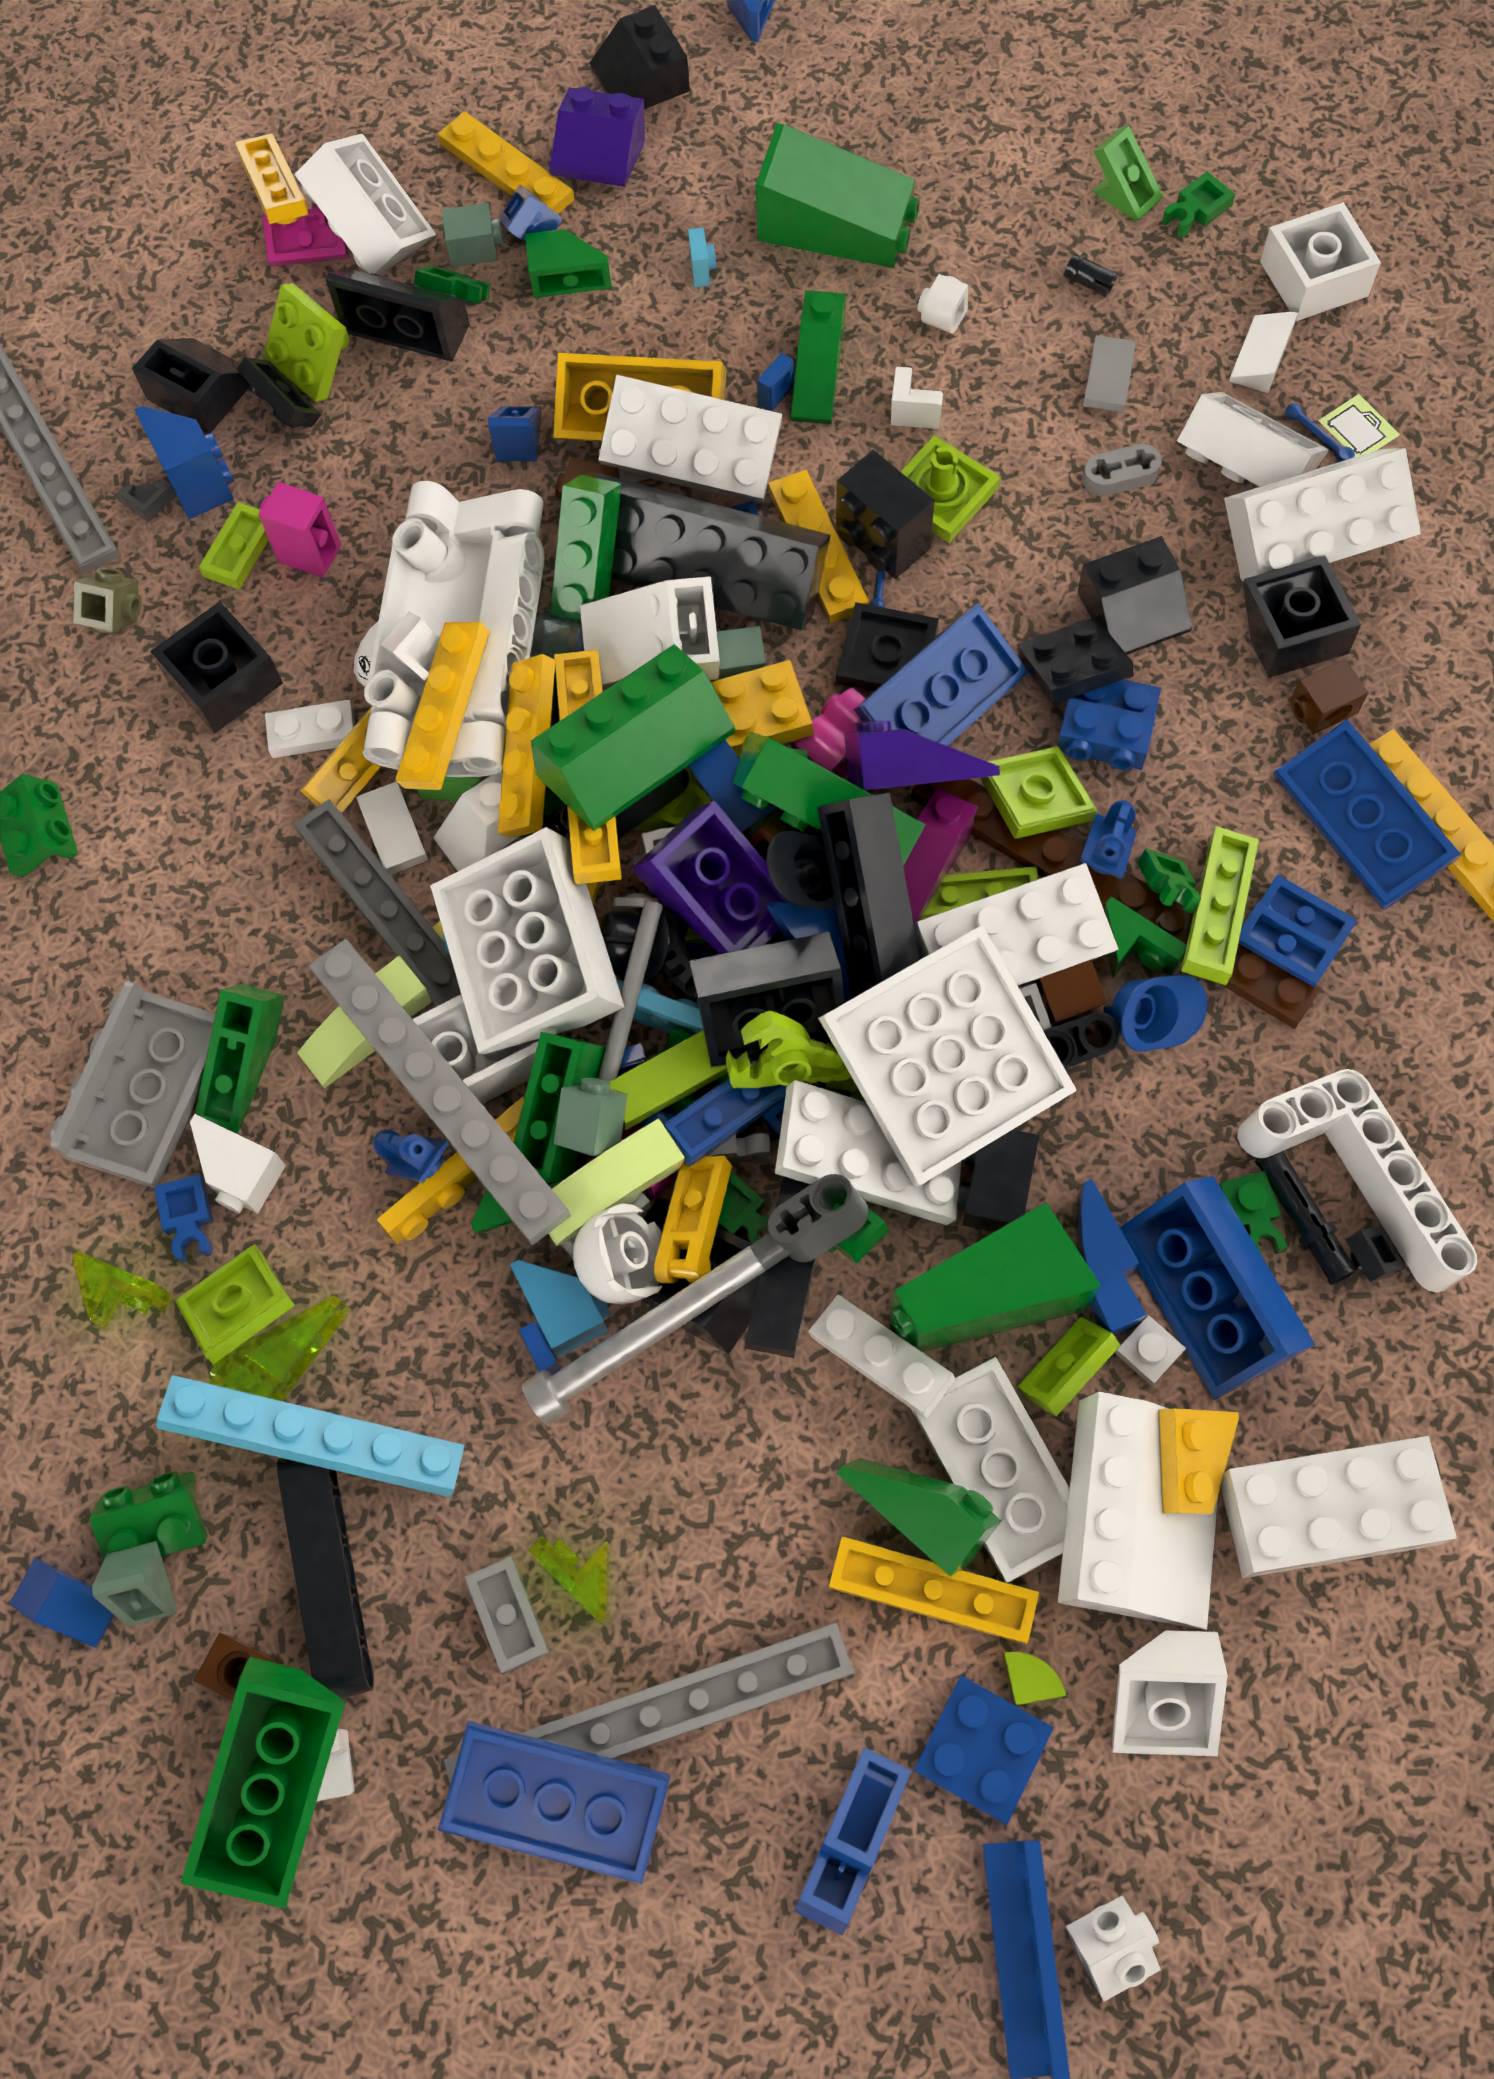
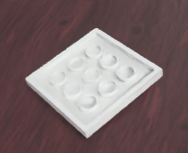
(947, 1055)

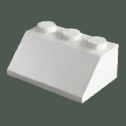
(364, 203)
(1247, 442)
(484, 1074)

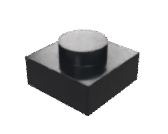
(1374, 1254)

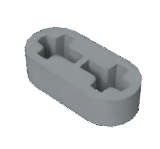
(1122, 469)

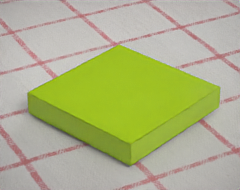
(1038, 793)
(234, 1304)

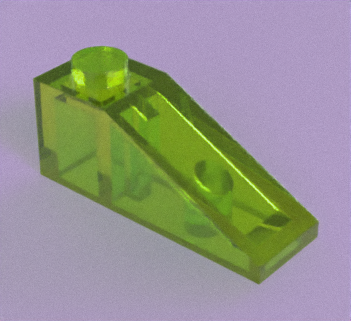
(279, 1357)

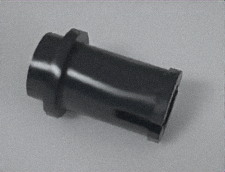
(1090, 274)

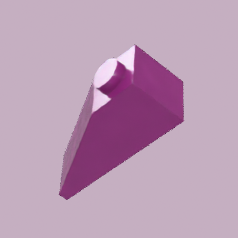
(937, 848)

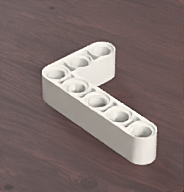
(1379, 1163)

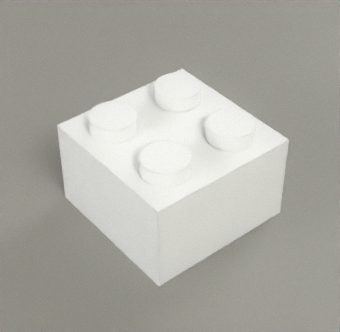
(1320, 261)

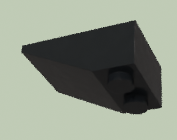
(729, 1318)

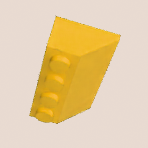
(588, 382)

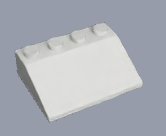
(525, 944)
(1117, 1540)

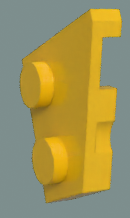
(1194, 1457)

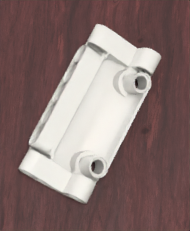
(458, 566)

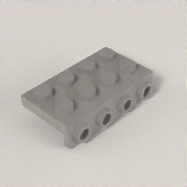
(136, 1087)

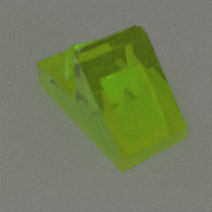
(107, 1286)
(589, 1584)

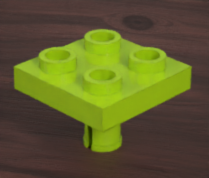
(305, 342)
(954, 482)

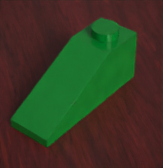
(818, 356)
(237, 1053)
(931, 1513)

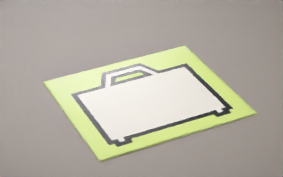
(1359, 426)

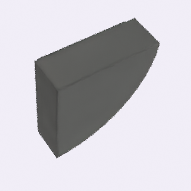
(146, 499)

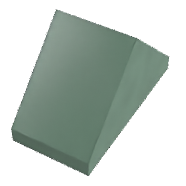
(135, 1585)

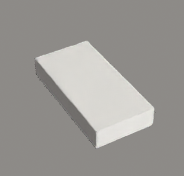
(392, 828)

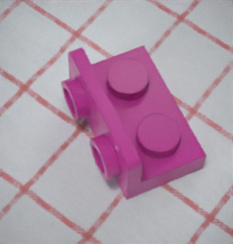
(303, 241)

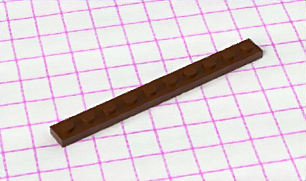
(1054, 852)

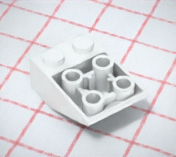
(647, 621)

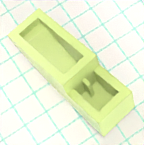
(337, 1041)
(616, 1177)

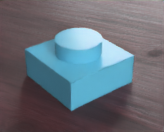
(701, 256)

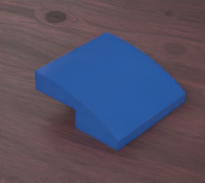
(1296, 930)

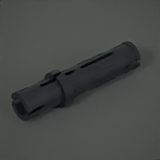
(1307, 1218)

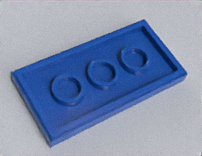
(948, 681)
(1366, 815)
(554, 1802)

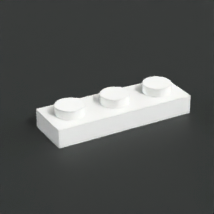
(882, 1356)

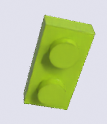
(235, 547)
(1068, 1366)

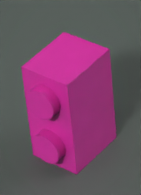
(300, 529)

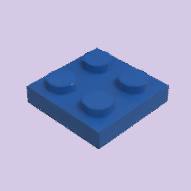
(983, 1749)

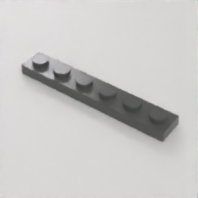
(379, 899)

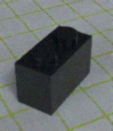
(998, 1181)

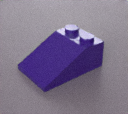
(896, 758)
(713, 880)

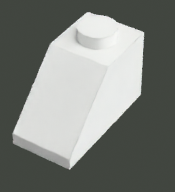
(235, 1166)

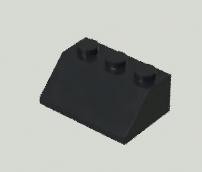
(399, 313)
(785, 977)

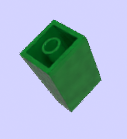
(832, 201)
(996, 1285)

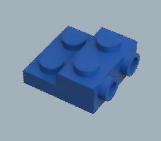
(1111, 724)

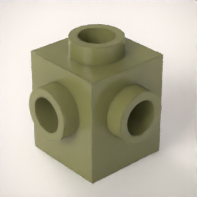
(106, 601)

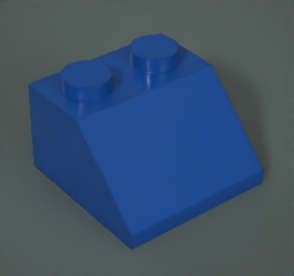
(188, 460)

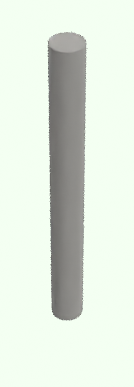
(630, 990)

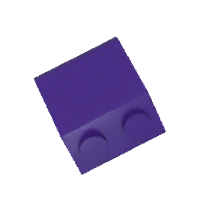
(598, 136)

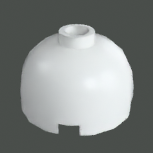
(617, 1255)

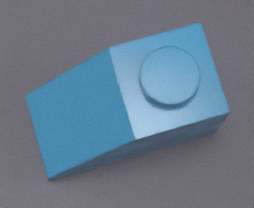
(561, 1306)

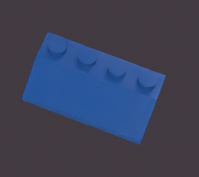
(1214, 1287)

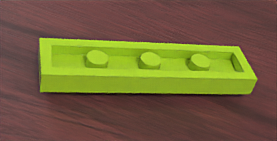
(1221, 910)

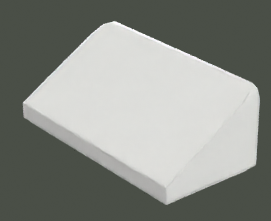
(1263, 350)

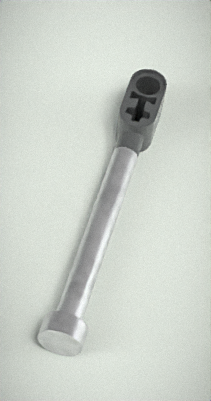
(791, 1233)

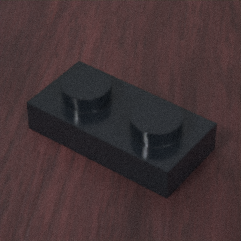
(272, 386)

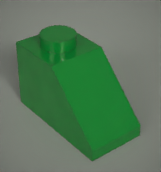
(564, 264)

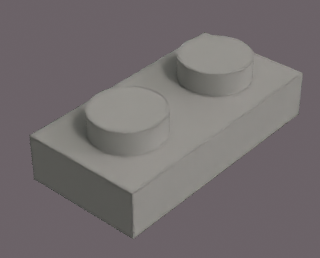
(507, 1615)

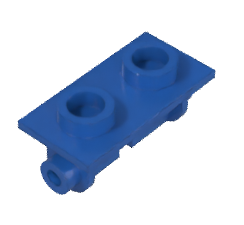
(1111, 840)
(410, 1156)

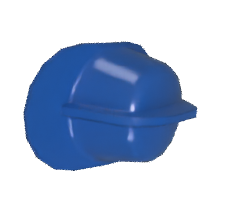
(1159, 1011)

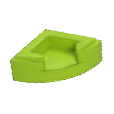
(1031, 1679)

